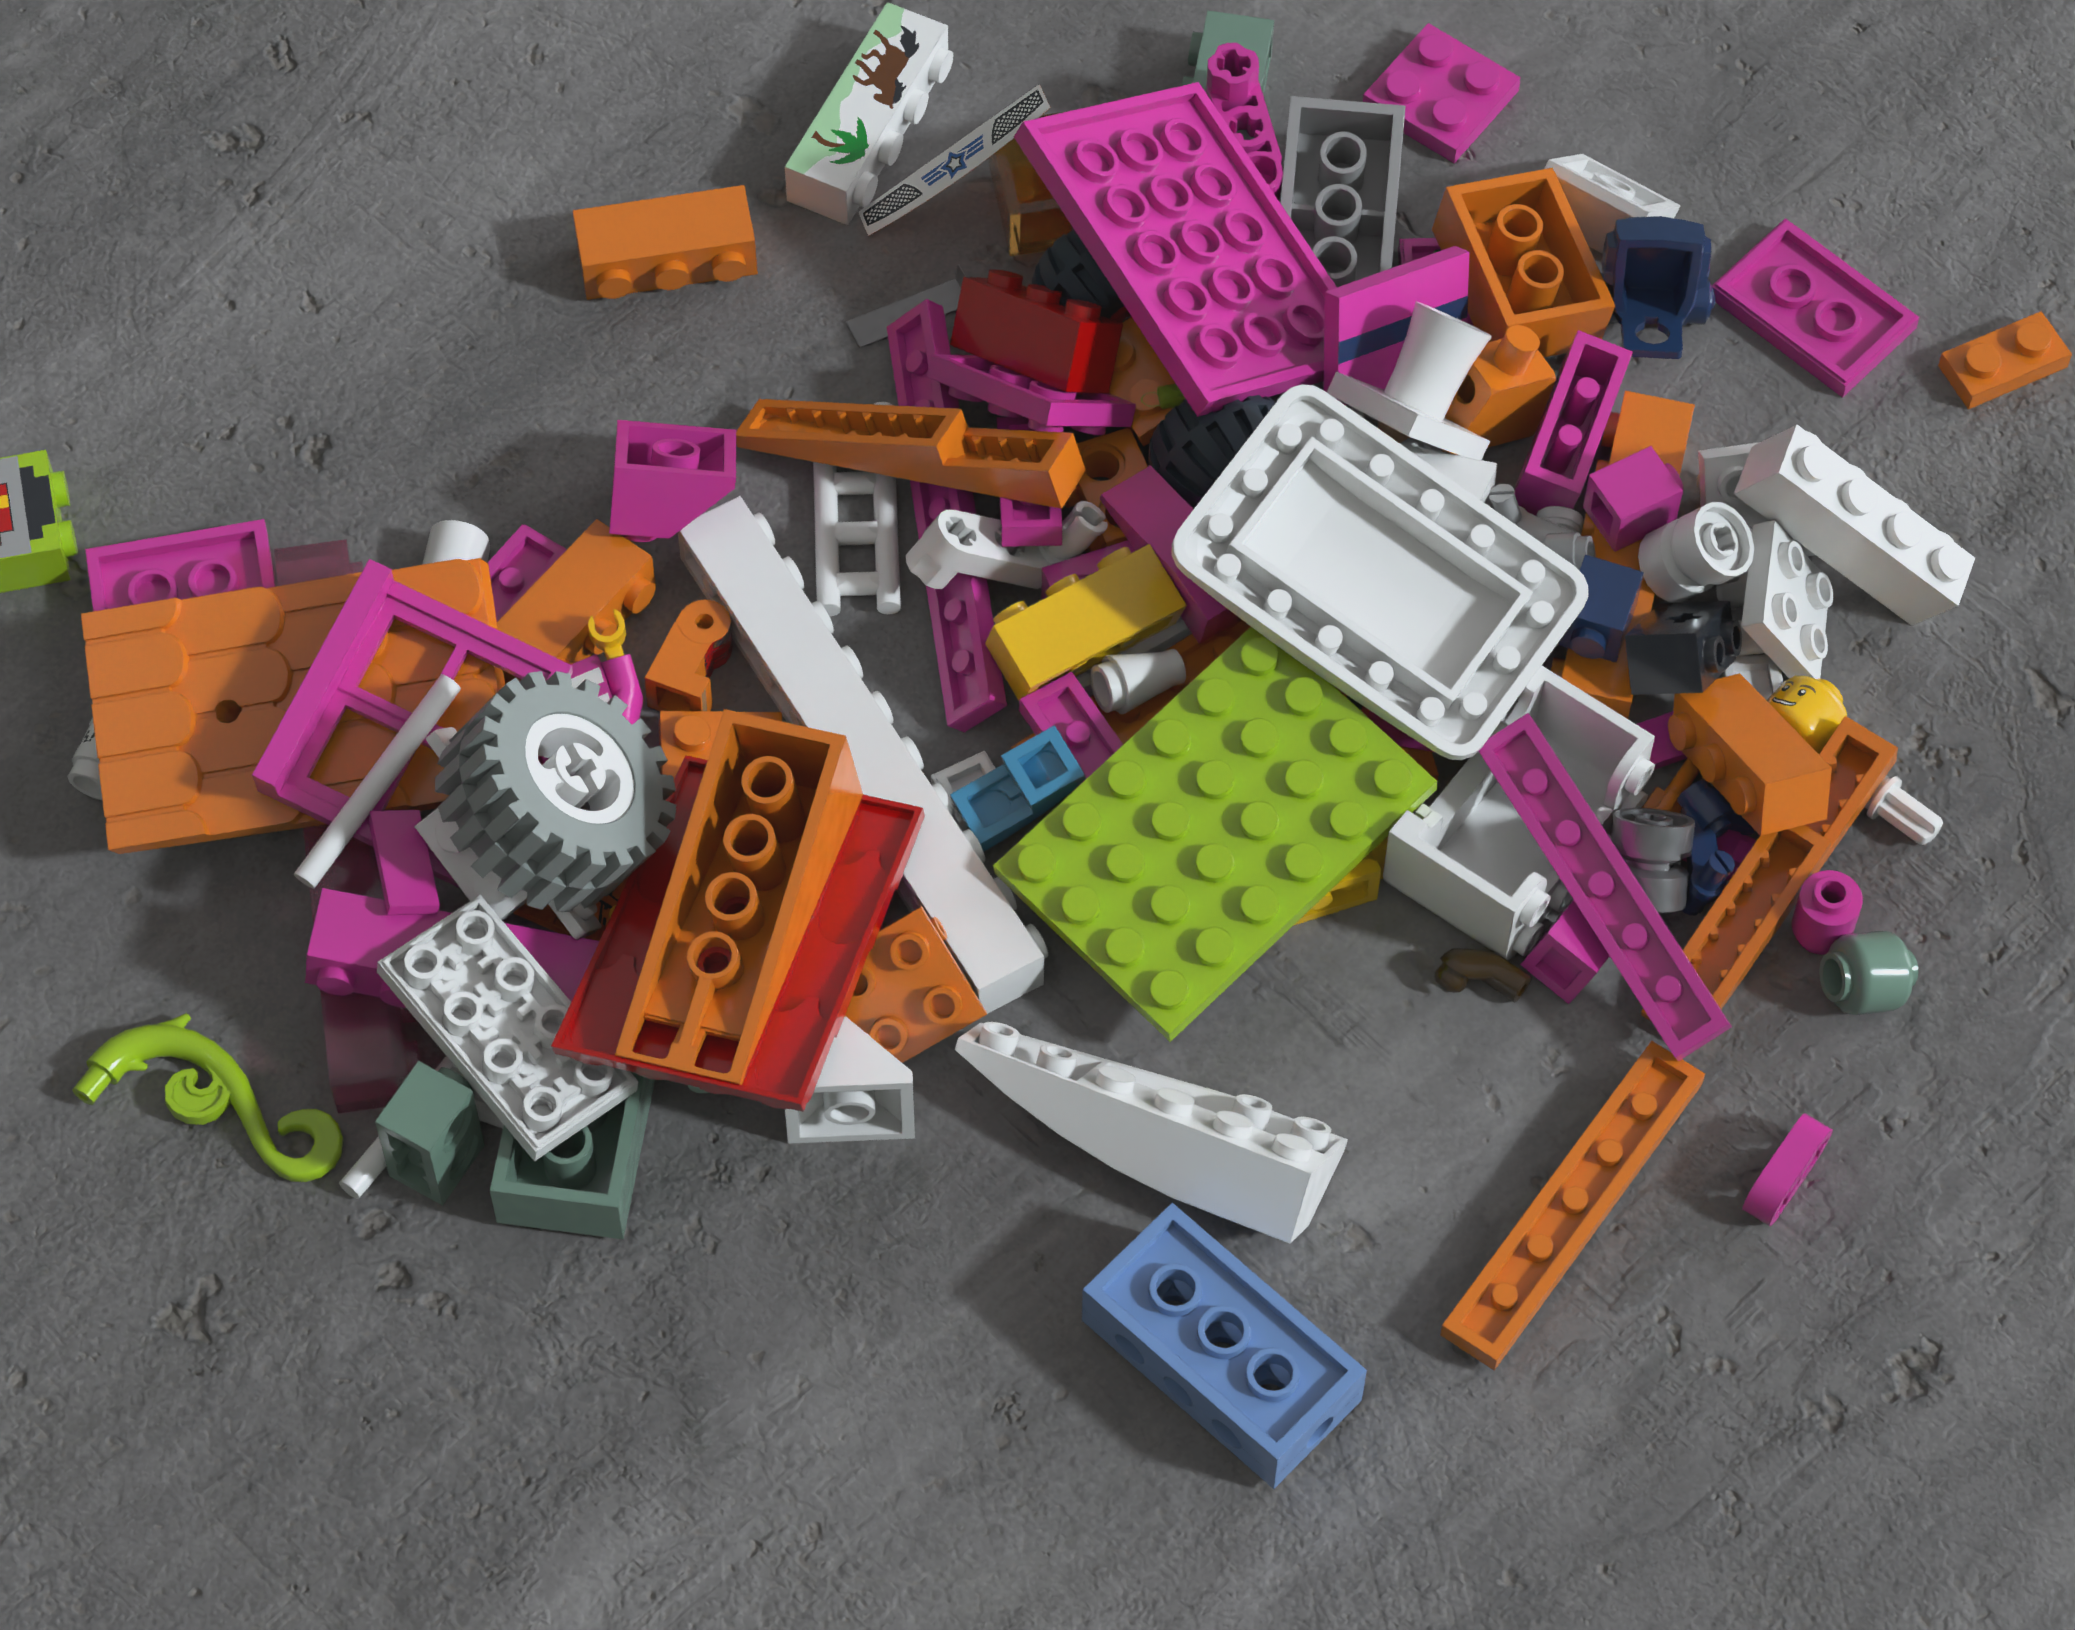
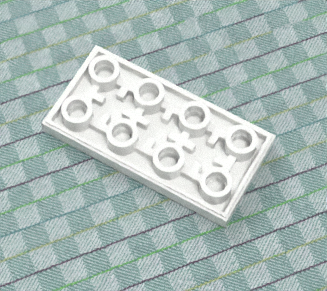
(497, 1024)

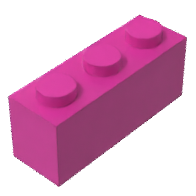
(1572, 424)

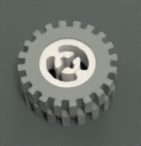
(528, 815)

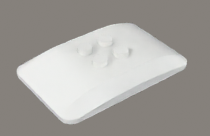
(1379, 572)

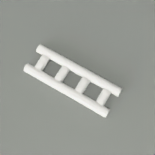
(832, 534)

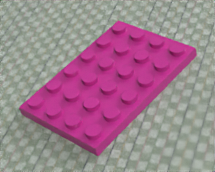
(1188, 241)

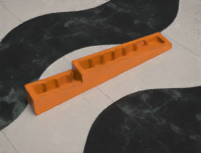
(919, 446)
(1780, 862)

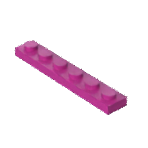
(1604, 887)

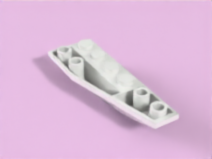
(1168, 1133)

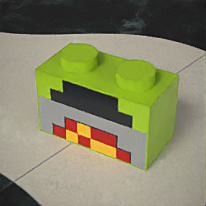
(32, 531)

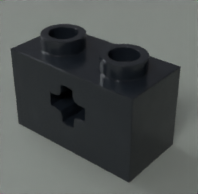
(1682, 647)

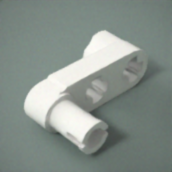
(974, 547)

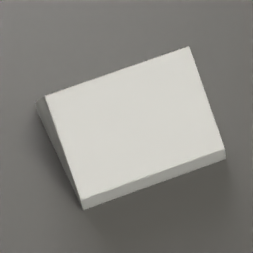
(1603, 196)
(857, 1096)

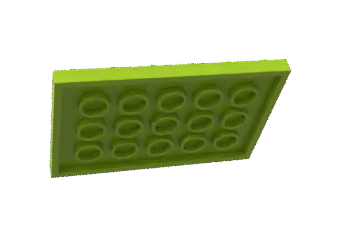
(1214, 830)

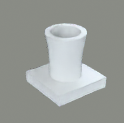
(1423, 383)

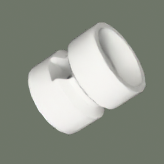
(1696, 552)

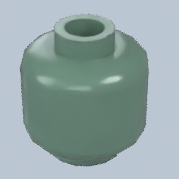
(1868, 972)

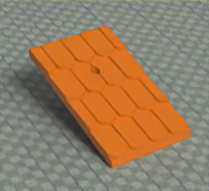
(203, 681)

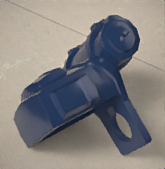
(1659, 277)

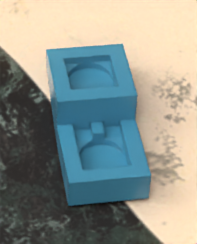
(1020, 790)

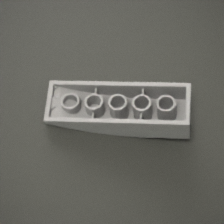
(1344, 184)

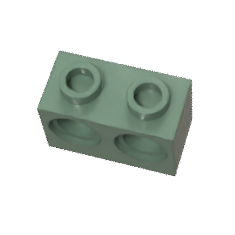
(430, 1131)

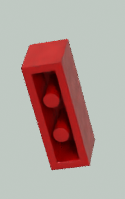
(1035, 334)

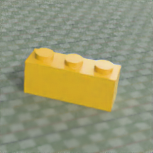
(1084, 620)

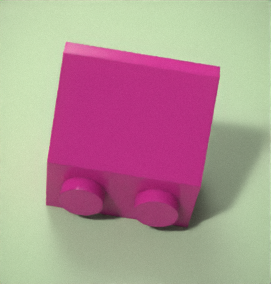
(668, 476)

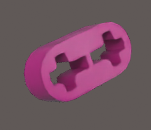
(1787, 1169)

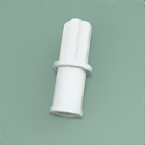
(1903, 811)

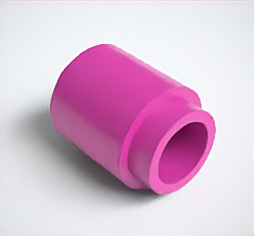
(1826, 910)

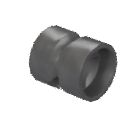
(1653, 849)

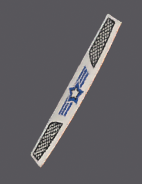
(953, 162)

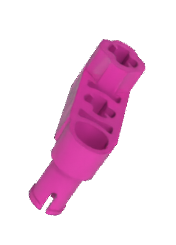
(1240, 101)

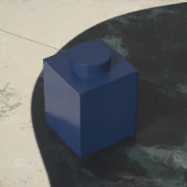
(1607, 612)

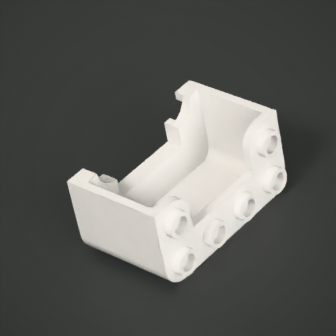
(1472, 851)

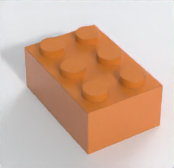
(1525, 259)

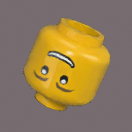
(1810, 707)

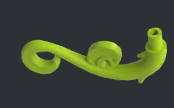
(201, 1106)

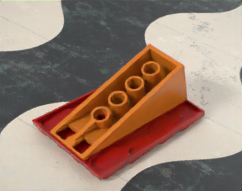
(746, 920)

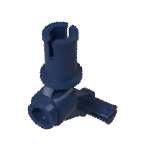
(1707, 864)

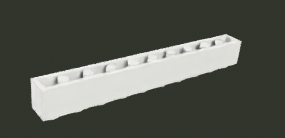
(823, 689)

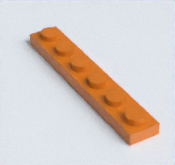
(1572, 1205)

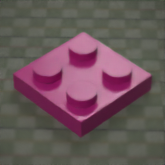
(1446, 91)

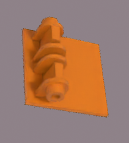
(912, 988)

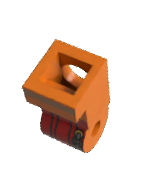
(688, 657)

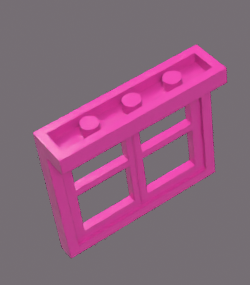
(334, 683)

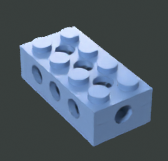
(1216, 1384)

